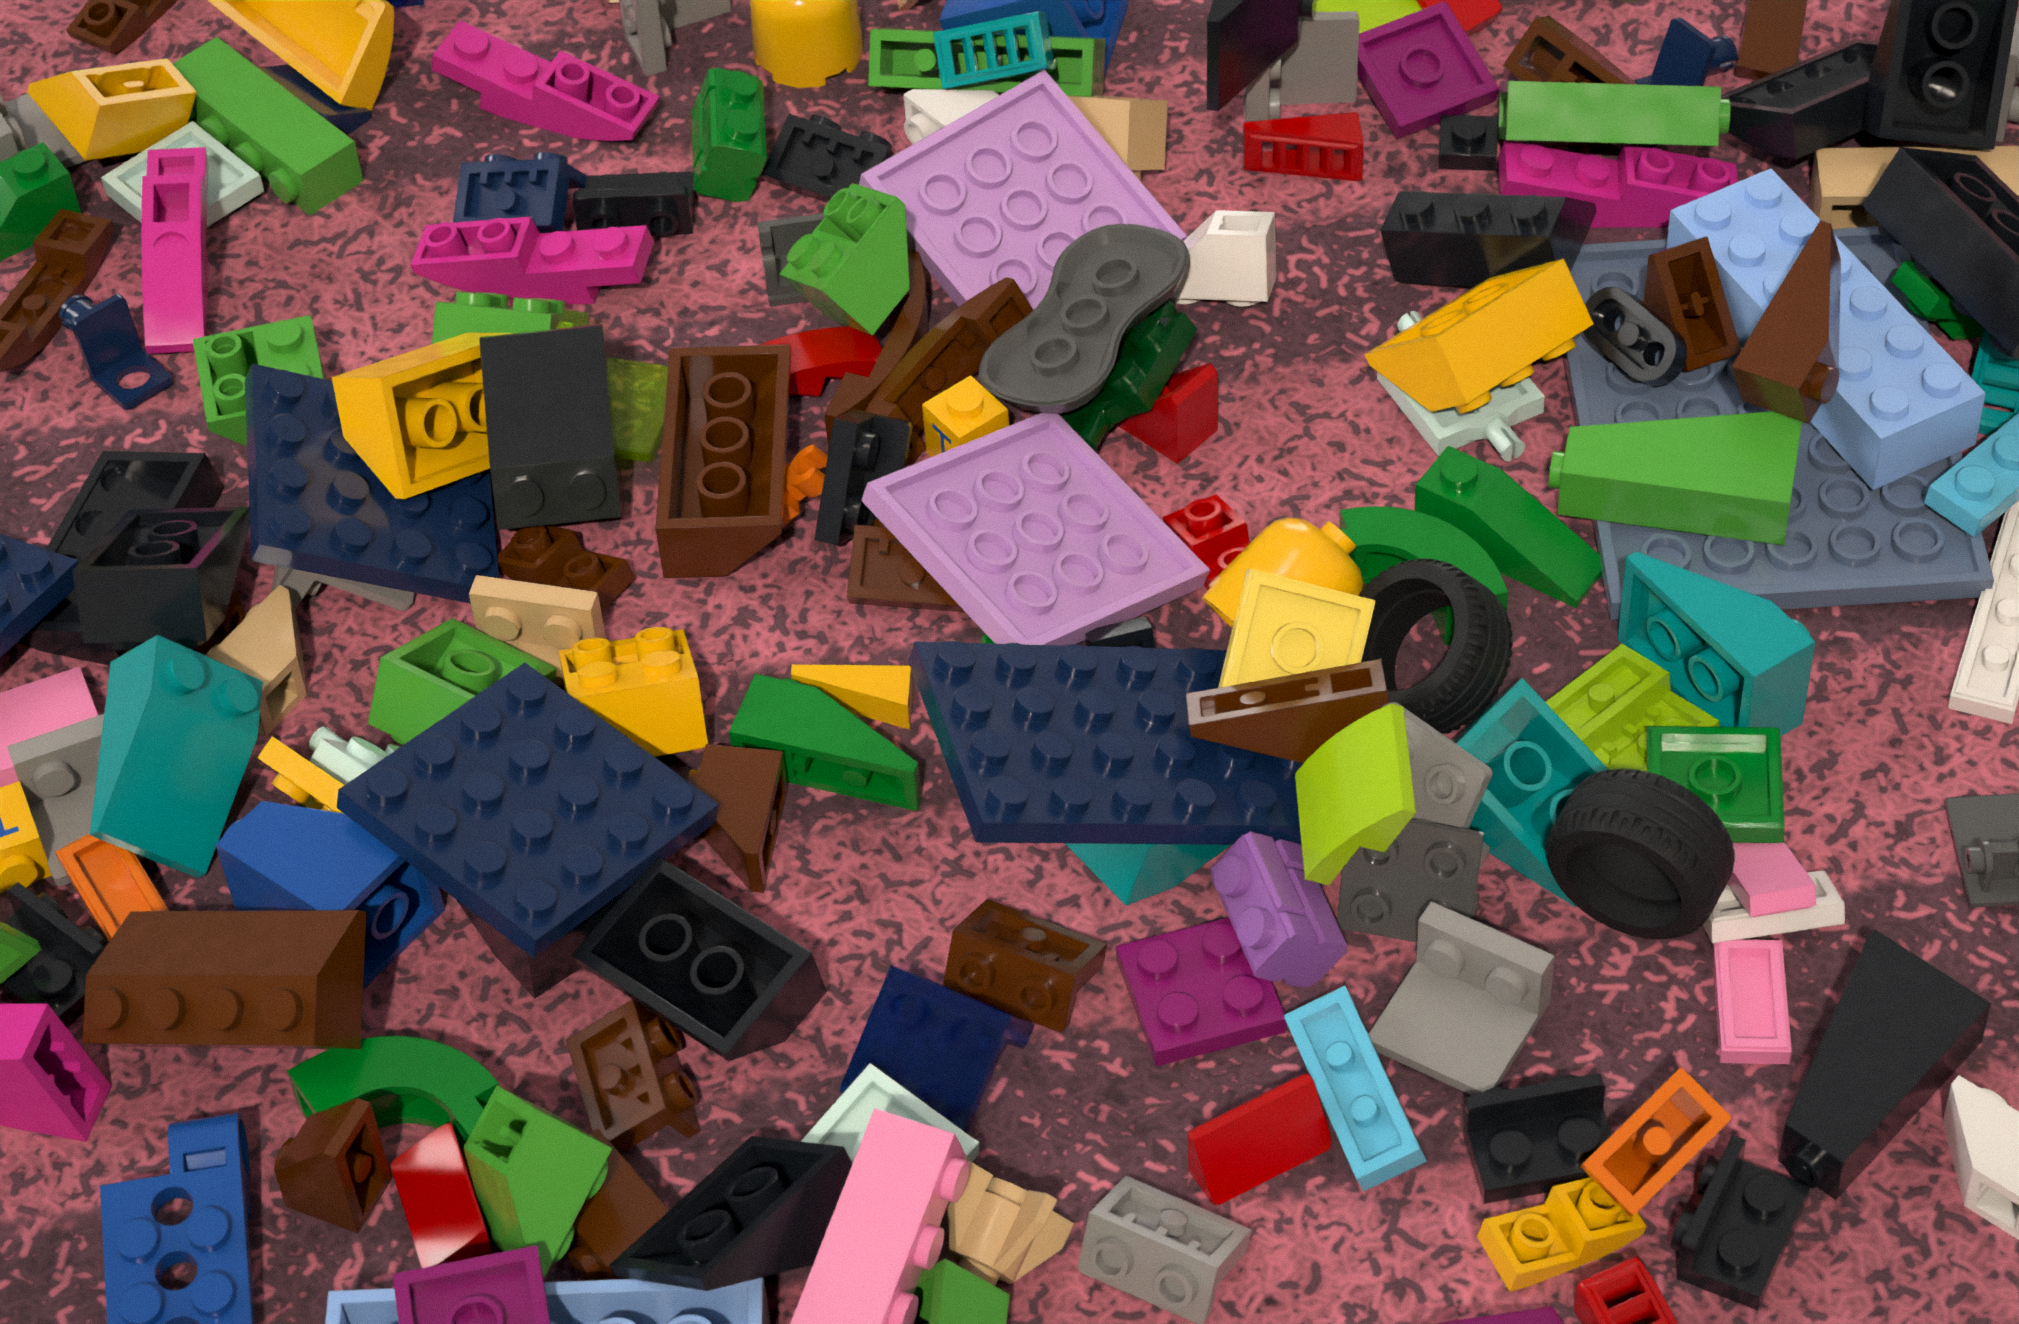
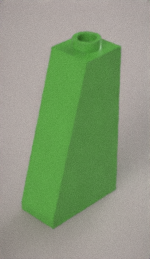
(1612, 113)
(1683, 474)

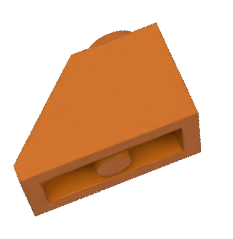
(1656, 1142)

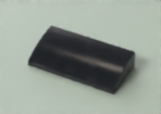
(1805, 103)
(113, 488)

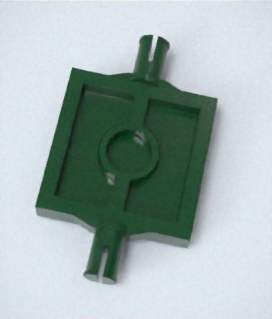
(1138, 375)

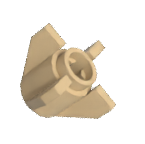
(1002, 1228)

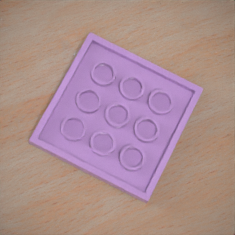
(1012, 191)
(1035, 534)

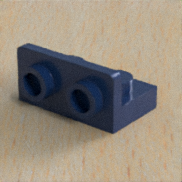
(517, 189)

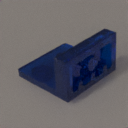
(935, 1043)

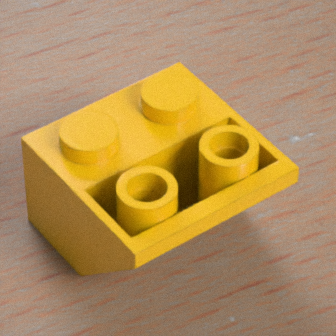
(116, 106)
(640, 688)

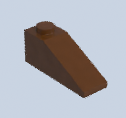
(1557, 55)
(1794, 349)
(1290, 712)

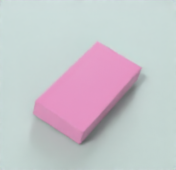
(1770, 879)
(1751, 1002)

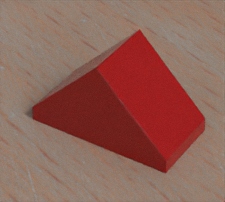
(1181, 415)

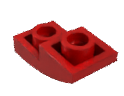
(828, 354)
(1210, 532)

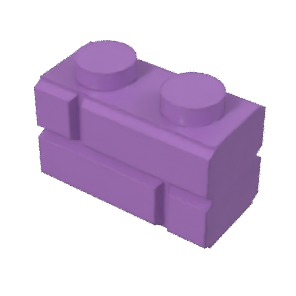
(1276, 912)

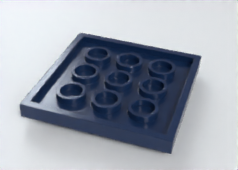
(333, 517)
(527, 808)

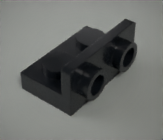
(820, 158)
(623, 200)
(860, 451)
(66, 955)
(1534, 1135)
(1738, 1227)

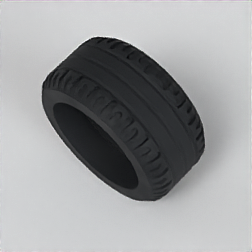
(1478, 649)
(1640, 854)

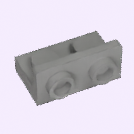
(1161, 1248)

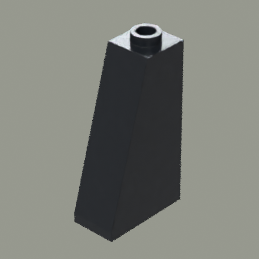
(1878, 1063)

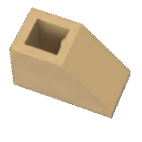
(270, 650)

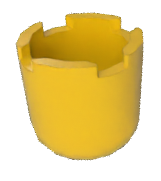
(806, 39)
(1293, 551)

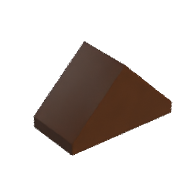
(1690, 297)

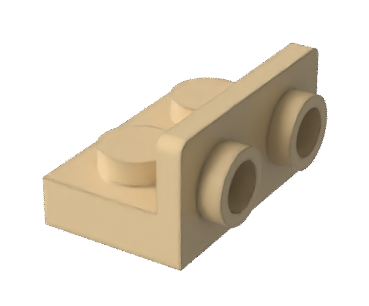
(535, 616)

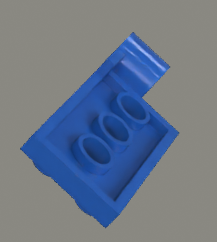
(213, 1172)

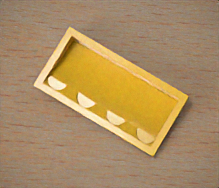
(329, 42)

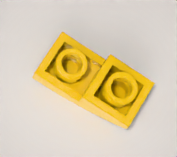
(1563, 1234)

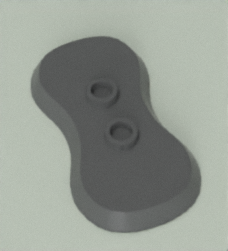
(1072, 338)

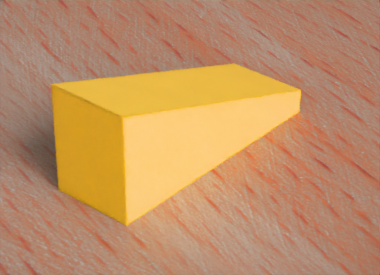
(864, 690)

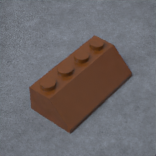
(722, 457)
(229, 980)

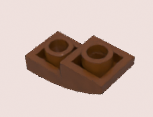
(116, 23)
(1769, 37)
(556, 559)

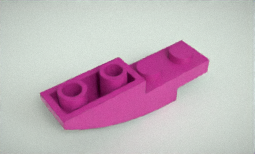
(553, 95)
(1626, 191)
(174, 249)
(522, 263)

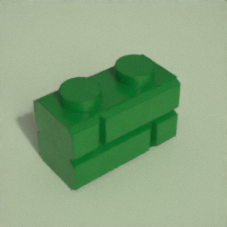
(728, 135)

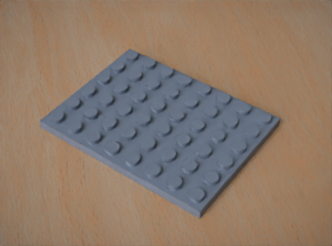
(1840, 534)

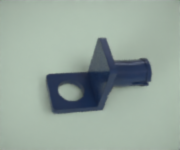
(1690, 56)
(112, 348)

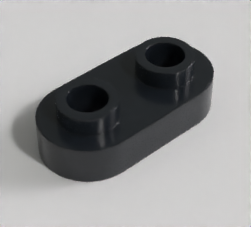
(1637, 339)

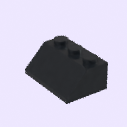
(1480, 236)
(703, 963)

